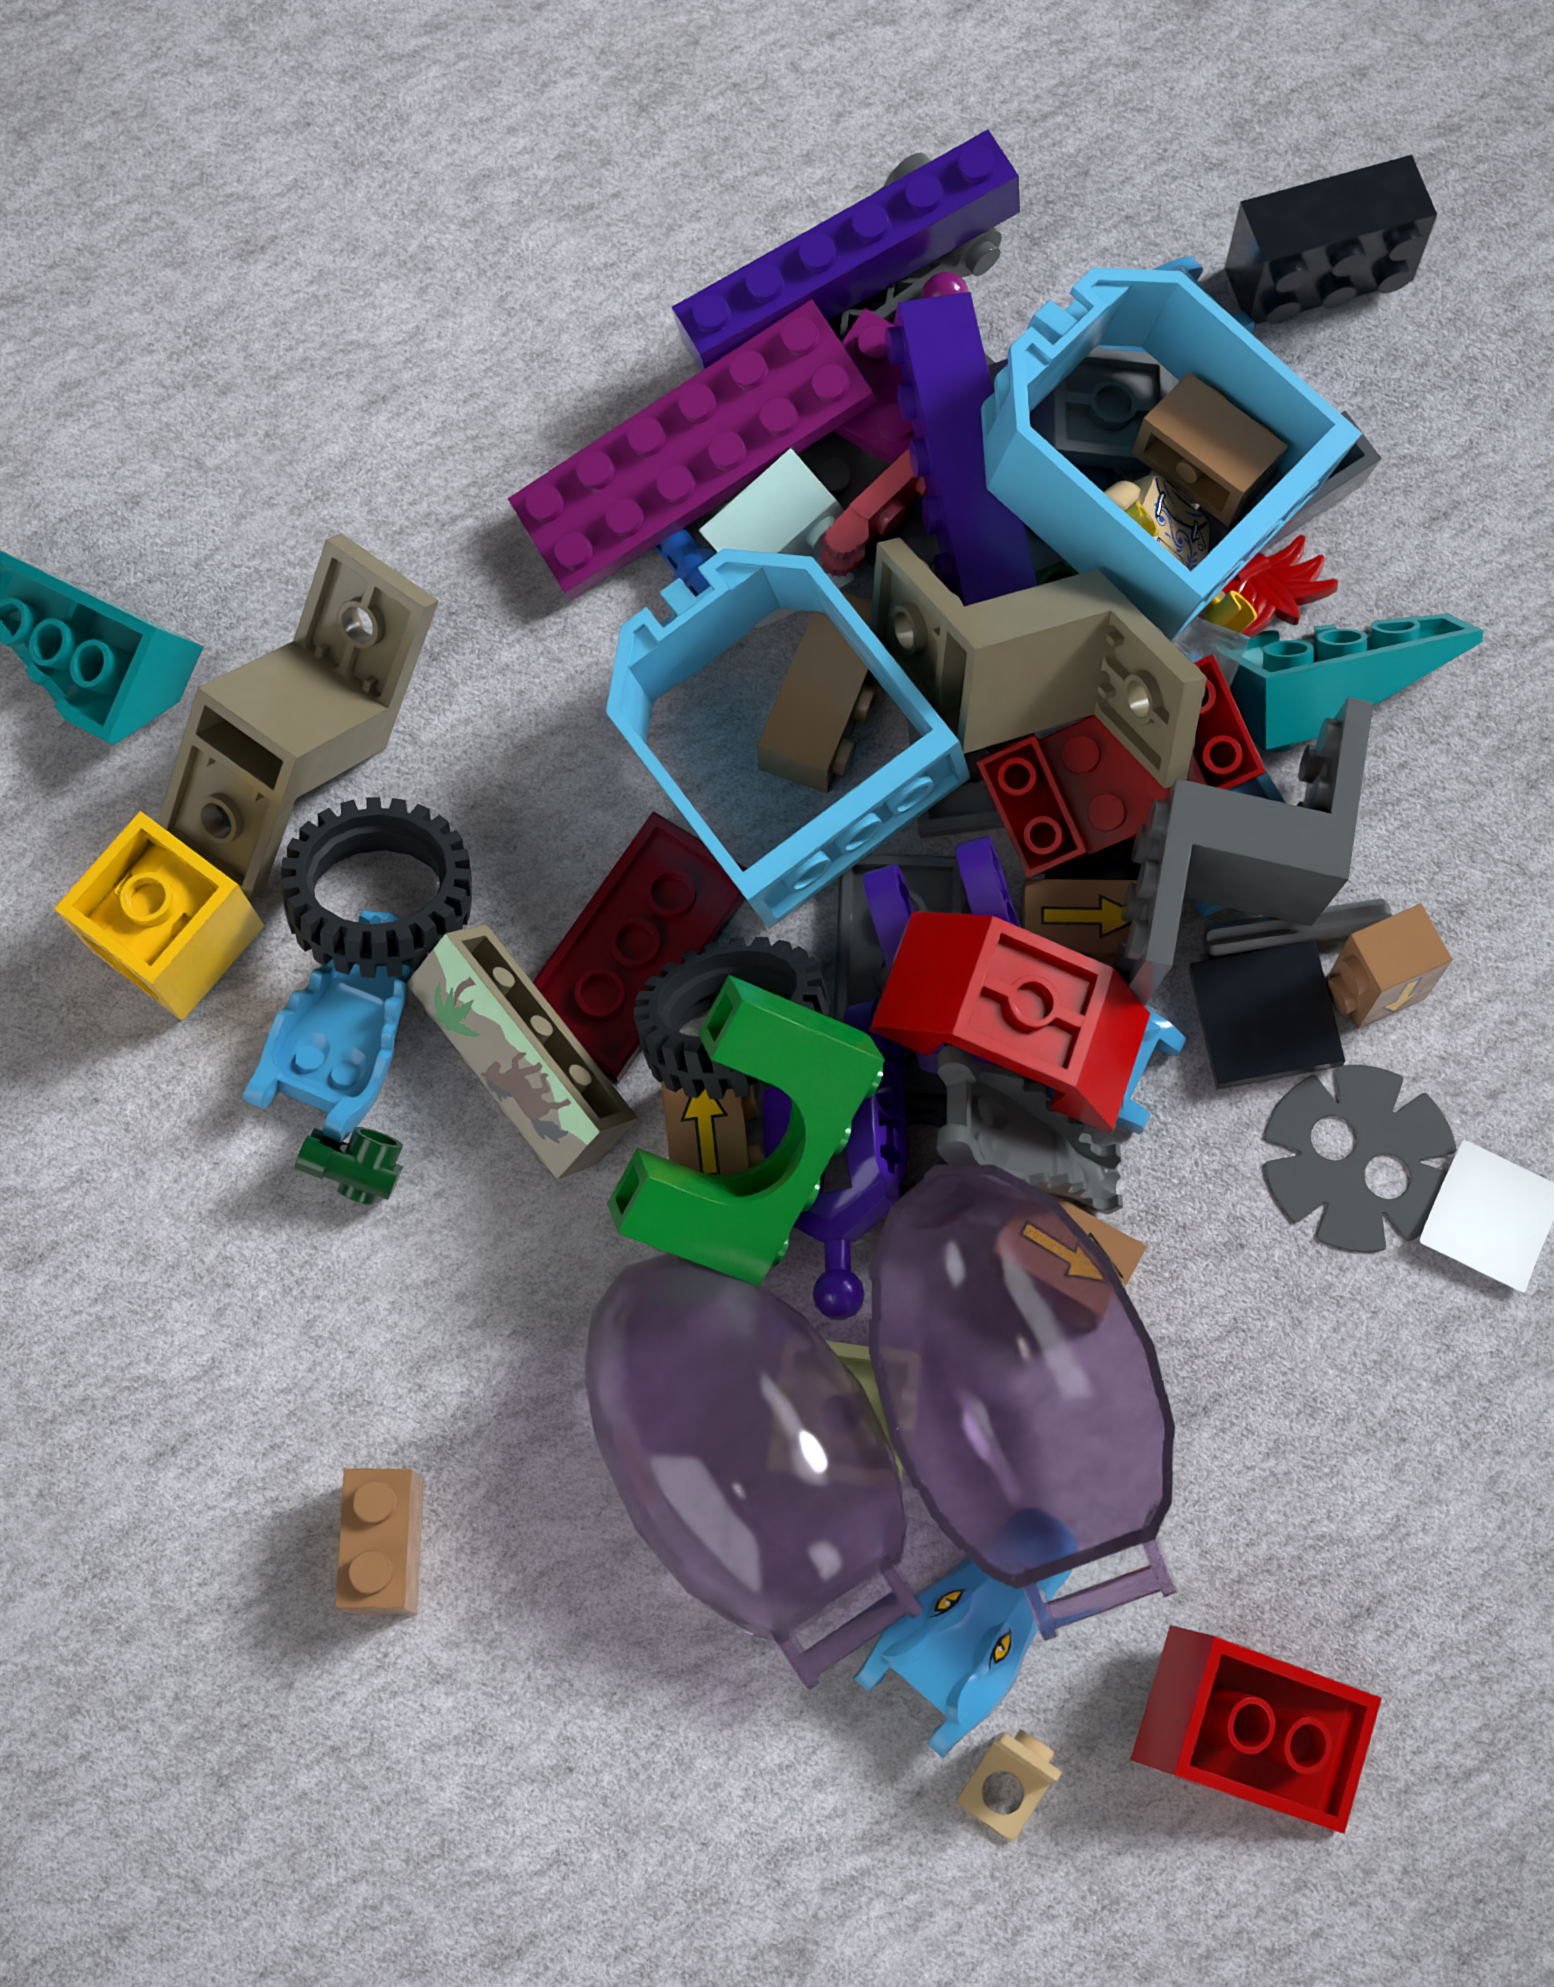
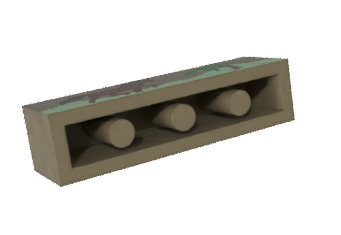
(521, 1050)

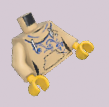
(1184, 533)

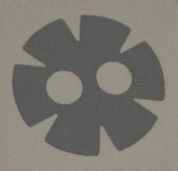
(1353, 1210)

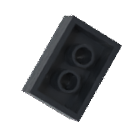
(1330, 240)

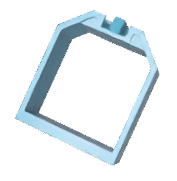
(1185, 335)
(741, 594)

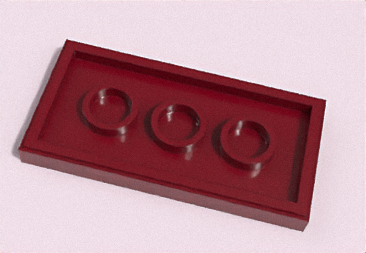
(648, 911)

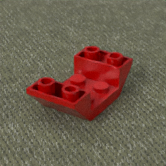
(1089, 793)
(1016, 1006)

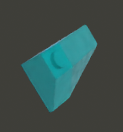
(90, 654)
(1297, 683)

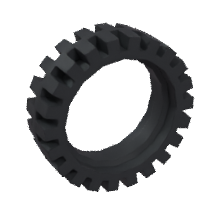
(371, 831)
(693, 988)

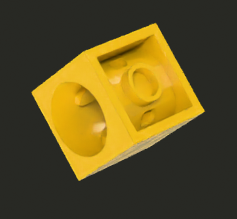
(160, 915)

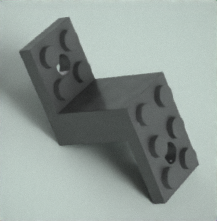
(1245, 850)

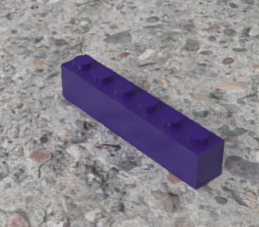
(857, 249)
(942, 395)

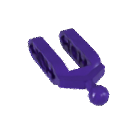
(892, 905)
(875, 1166)

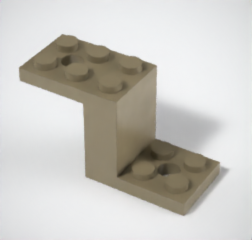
(1039, 661)
(296, 714)

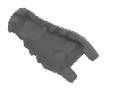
(1009, 1124)

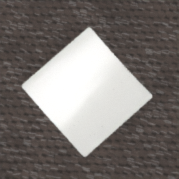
(1491, 1216)

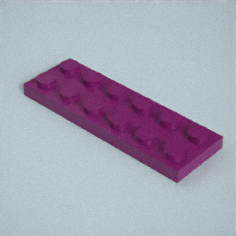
(691, 449)

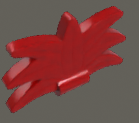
(1280, 584)

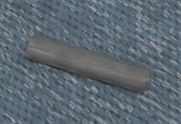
(1263, 932)

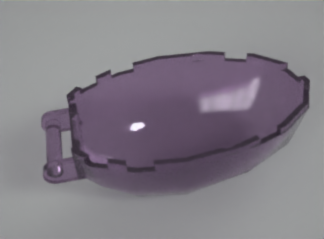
(1021, 1388)
(747, 1456)

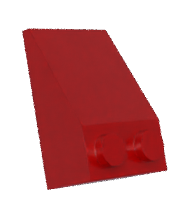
(1256, 1728)

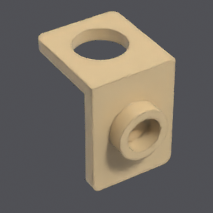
(1026, 1760)

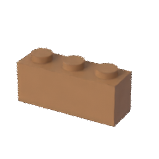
(819, 706)

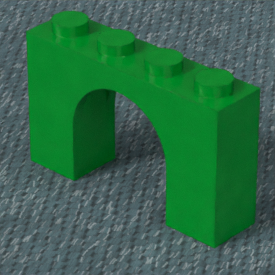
(745, 1217)

